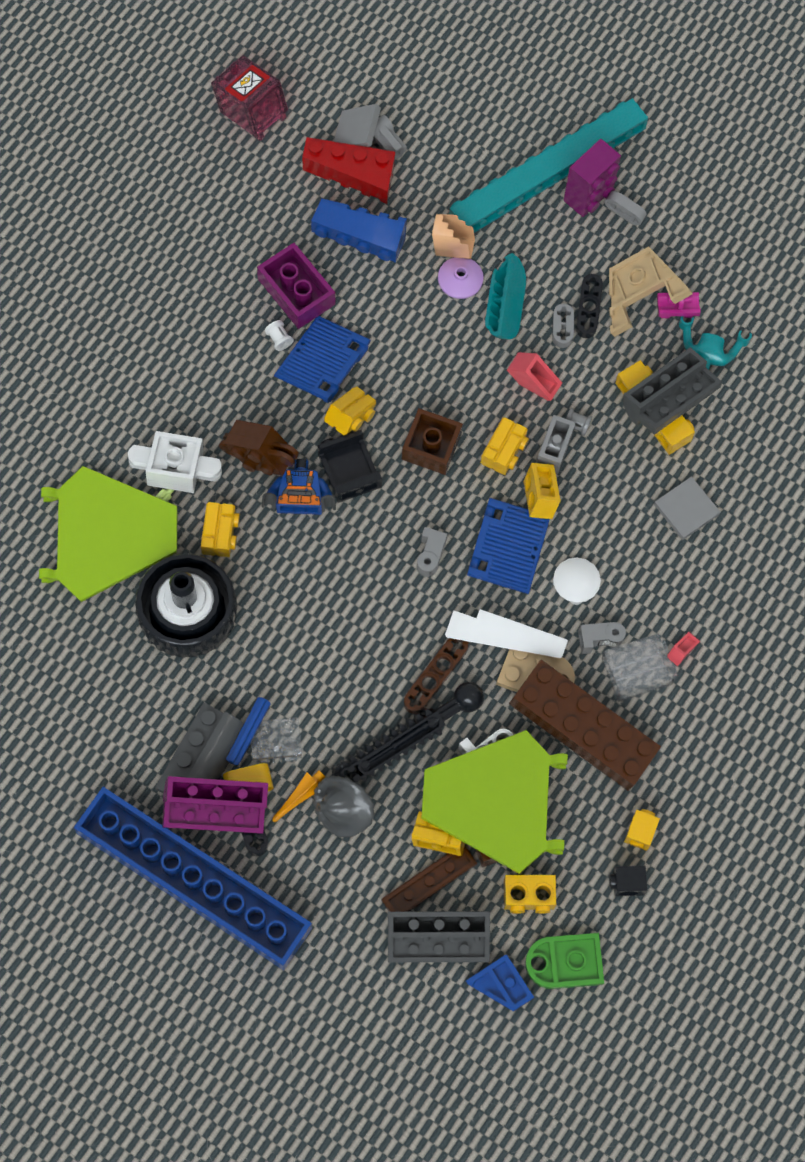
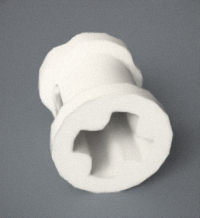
(279, 335)

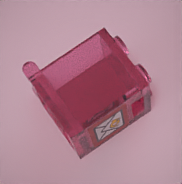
(250, 96)

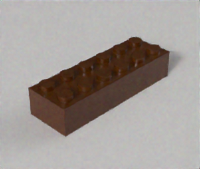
(585, 725)

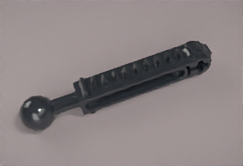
(466, 698)

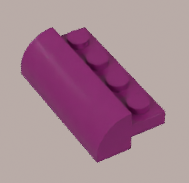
(214, 804)

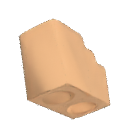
(452, 237)

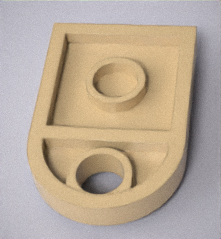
(520, 664)

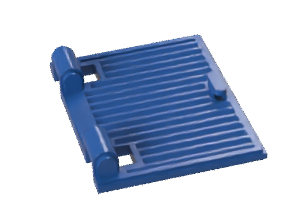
(322, 358)
(508, 546)

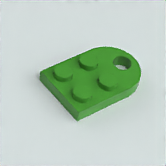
(568, 961)

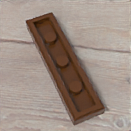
(429, 882)

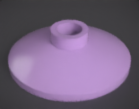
(460, 286)

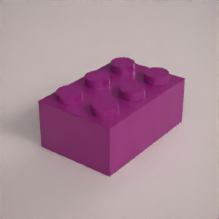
(592, 178)
(296, 285)

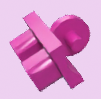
(687, 307)

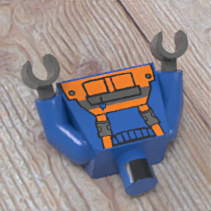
(299, 491)

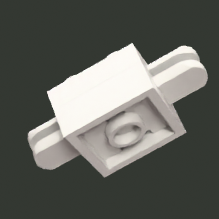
(178, 452)

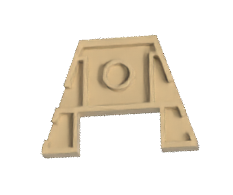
(636, 279)

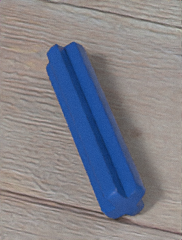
(248, 731)

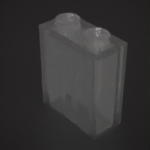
(639, 667)

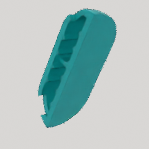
(506, 298)

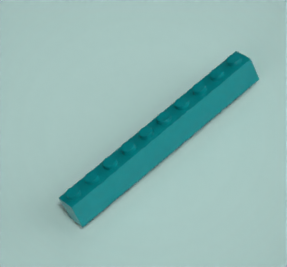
(548, 167)

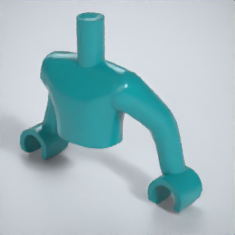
(711, 345)

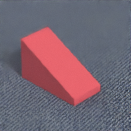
(682, 648)

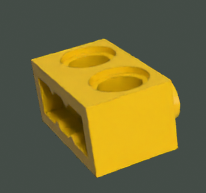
(541, 491)
(529, 885)

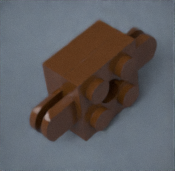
(259, 448)

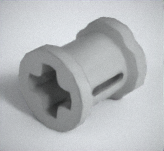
(582, 422)

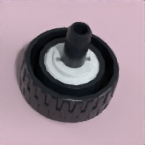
(186, 605)

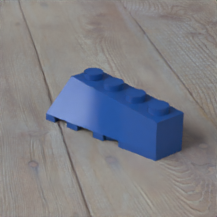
(360, 229)

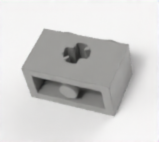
(556, 442)

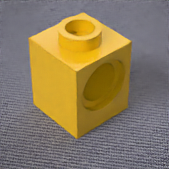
(642, 829)

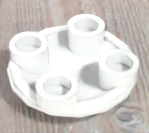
(576, 580)

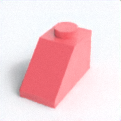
(534, 375)

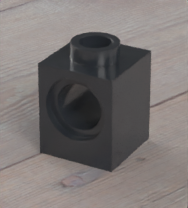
(628, 881)

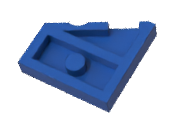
(502, 984)

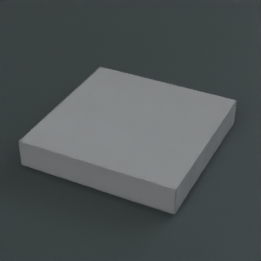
(358, 125)
(687, 508)

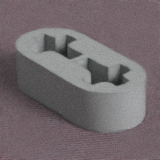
(625, 208)
(568, 325)

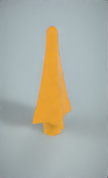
(301, 793)

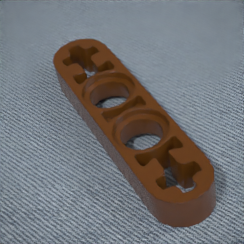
(434, 672)

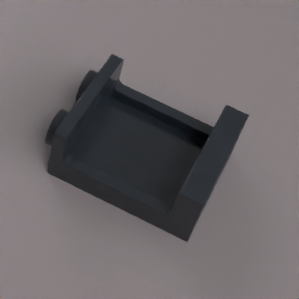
(348, 466)

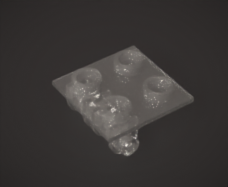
(277, 740)

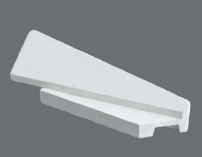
(504, 633)

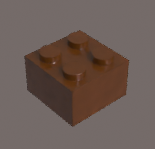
(431, 441)

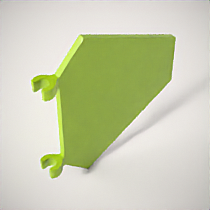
(107, 532)
(496, 799)

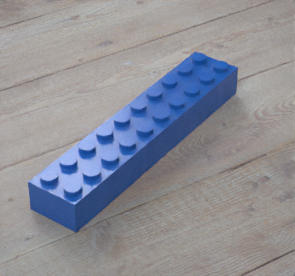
(193, 878)

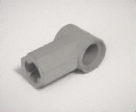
(387, 138)

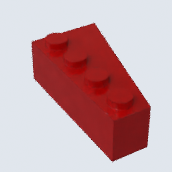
(351, 165)

